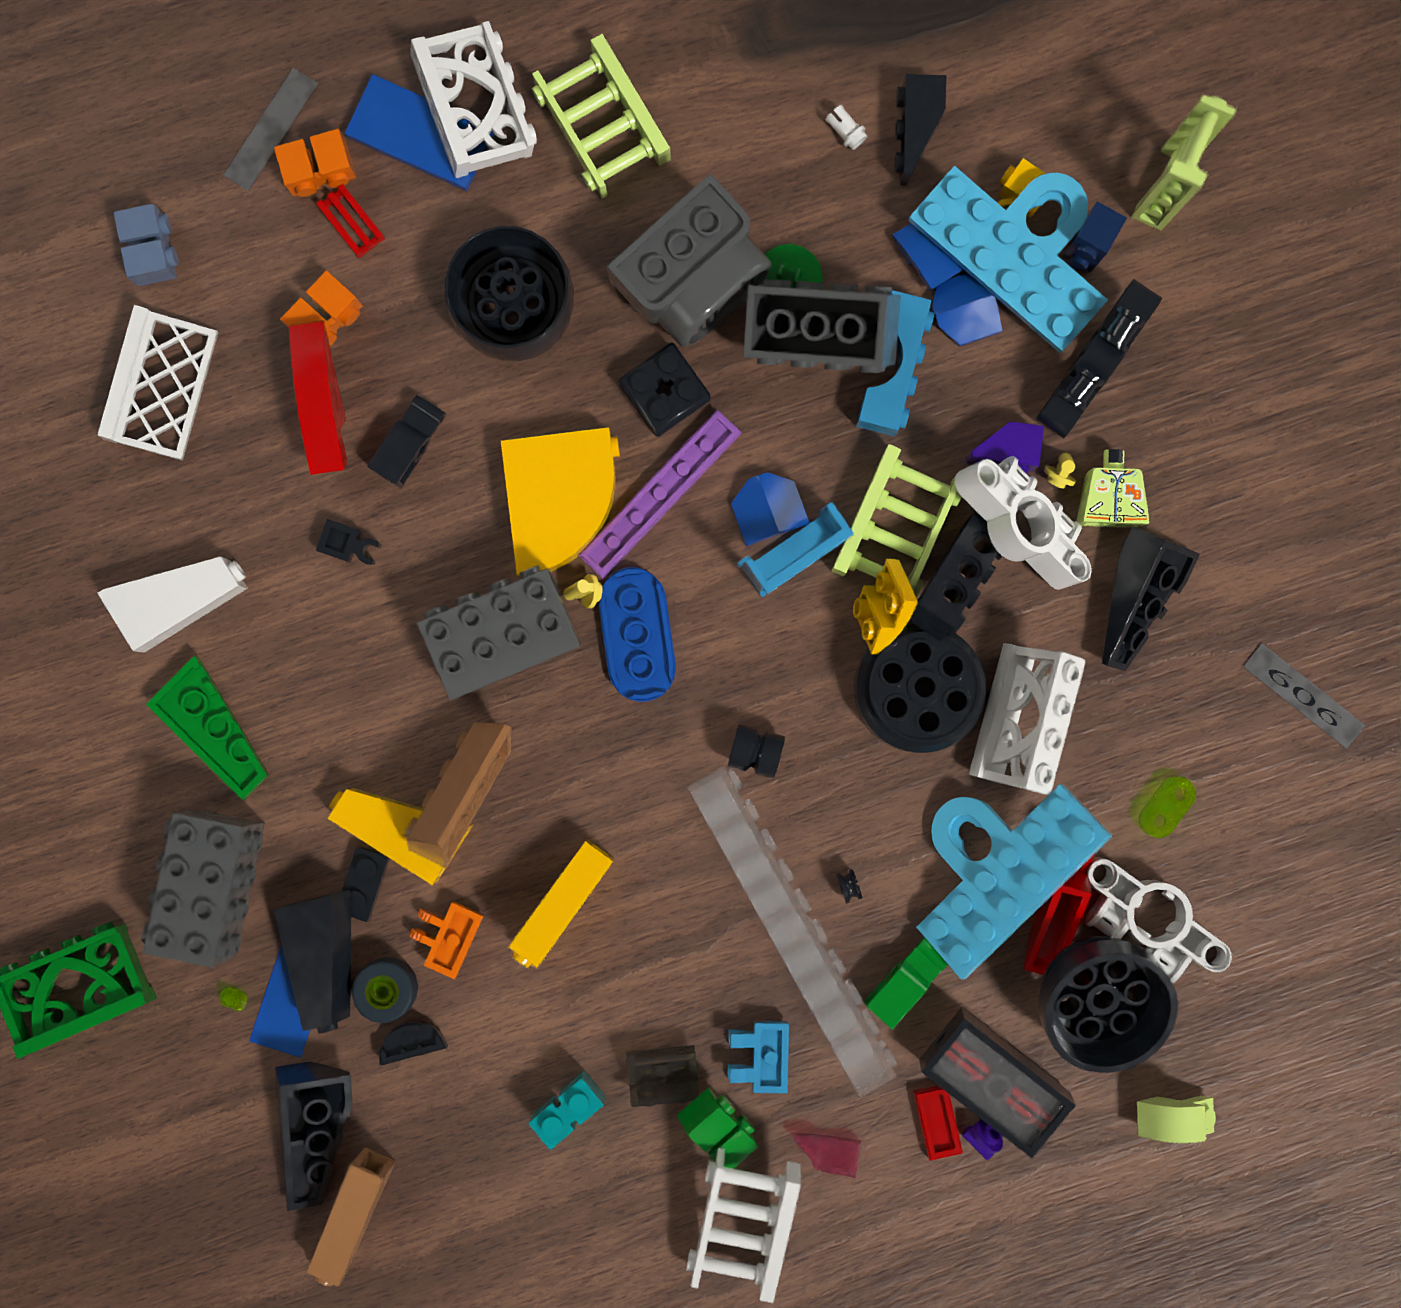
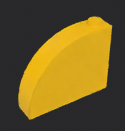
(558, 494)

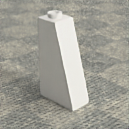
(169, 601)

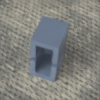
(148, 254)

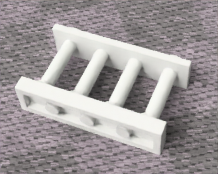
(777, 1216)

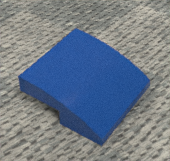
(927, 258)

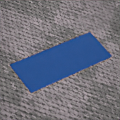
(278, 1018)

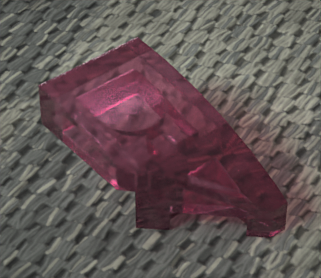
(831, 1153)

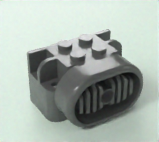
(691, 264)

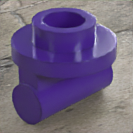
(983, 1139)

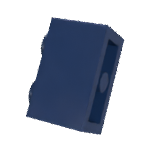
(1094, 238)

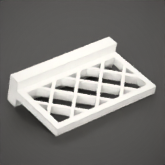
(128, 375)

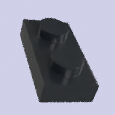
(365, 881)

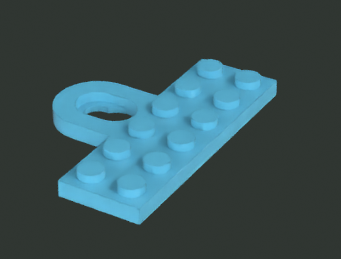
(1009, 258)
(1014, 877)

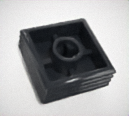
(664, 367)

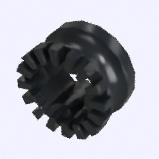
(848, 886)

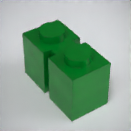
(714, 1125)

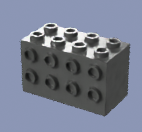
(822, 325)
(498, 632)
(202, 887)

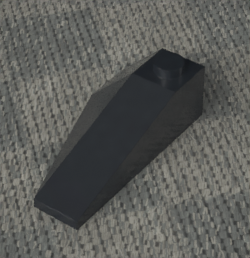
(1144, 581)
(311, 1121)

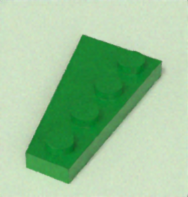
(205, 723)

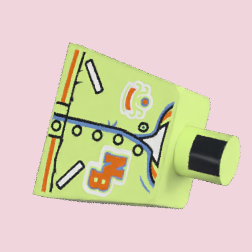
(1113, 495)

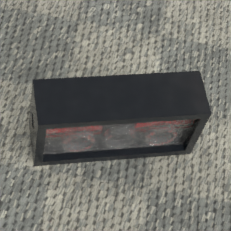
(996, 1082)

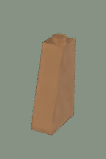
(350, 1216)

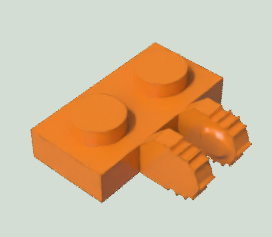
(452, 940)

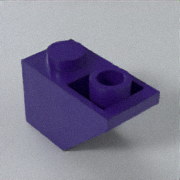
(1015, 440)

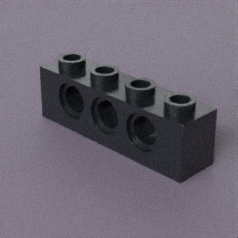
(970, 555)

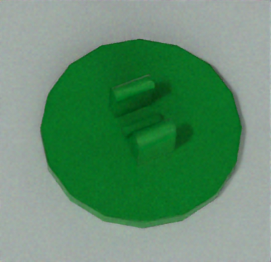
(793, 264)

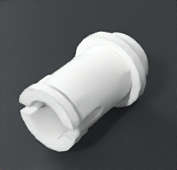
(847, 129)

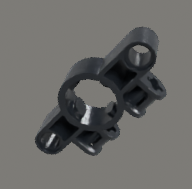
(1099, 358)

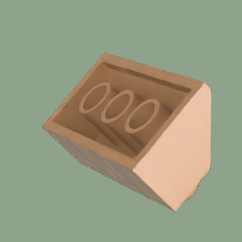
(460, 792)

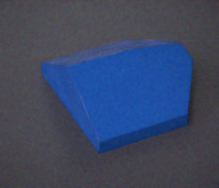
(966, 310)
(768, 508)

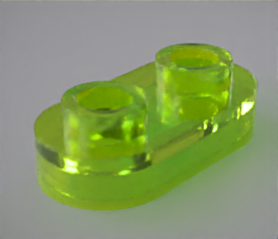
(1165, 804)

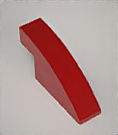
(317, 397)
(1058, 920)

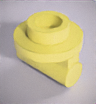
(1060, 475)
(587, 590)

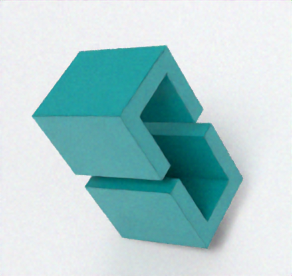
(578, 1103)

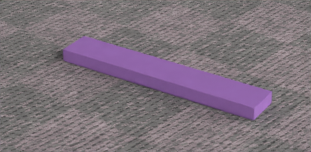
(660, 494)

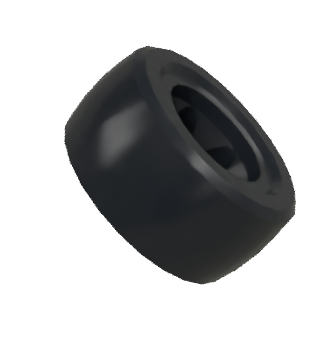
(484, 258)

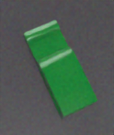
(905, 984)

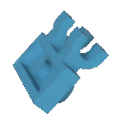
(770, 1056)

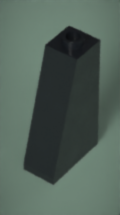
(318, 957)

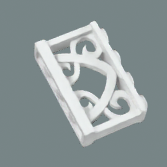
(460, 141)
(1011, 691)

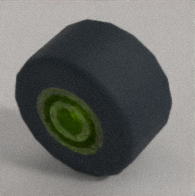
(397, 989)

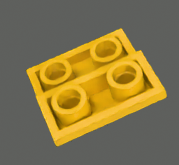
(885, 607)

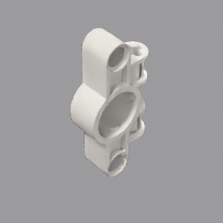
(997, 494)
(1184, 938)

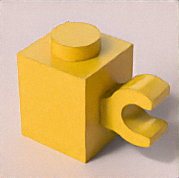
(1015, 181)

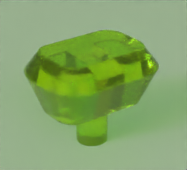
(233, 999)

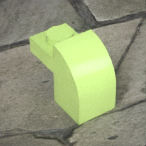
(1175, 1119)

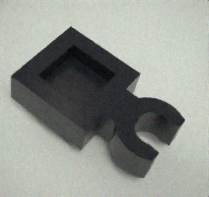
(343, 542)

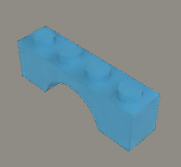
(884, 404)

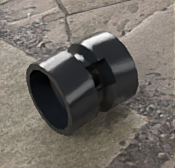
(756, 751)

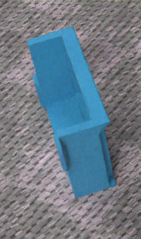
(797, 551)

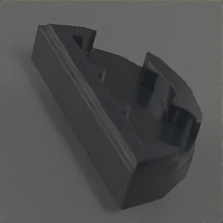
(411, 1040)

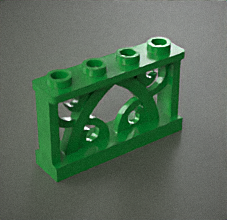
(118, 997)

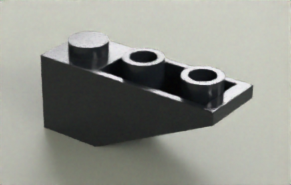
(921, 113)

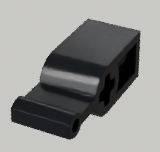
(407, 442)

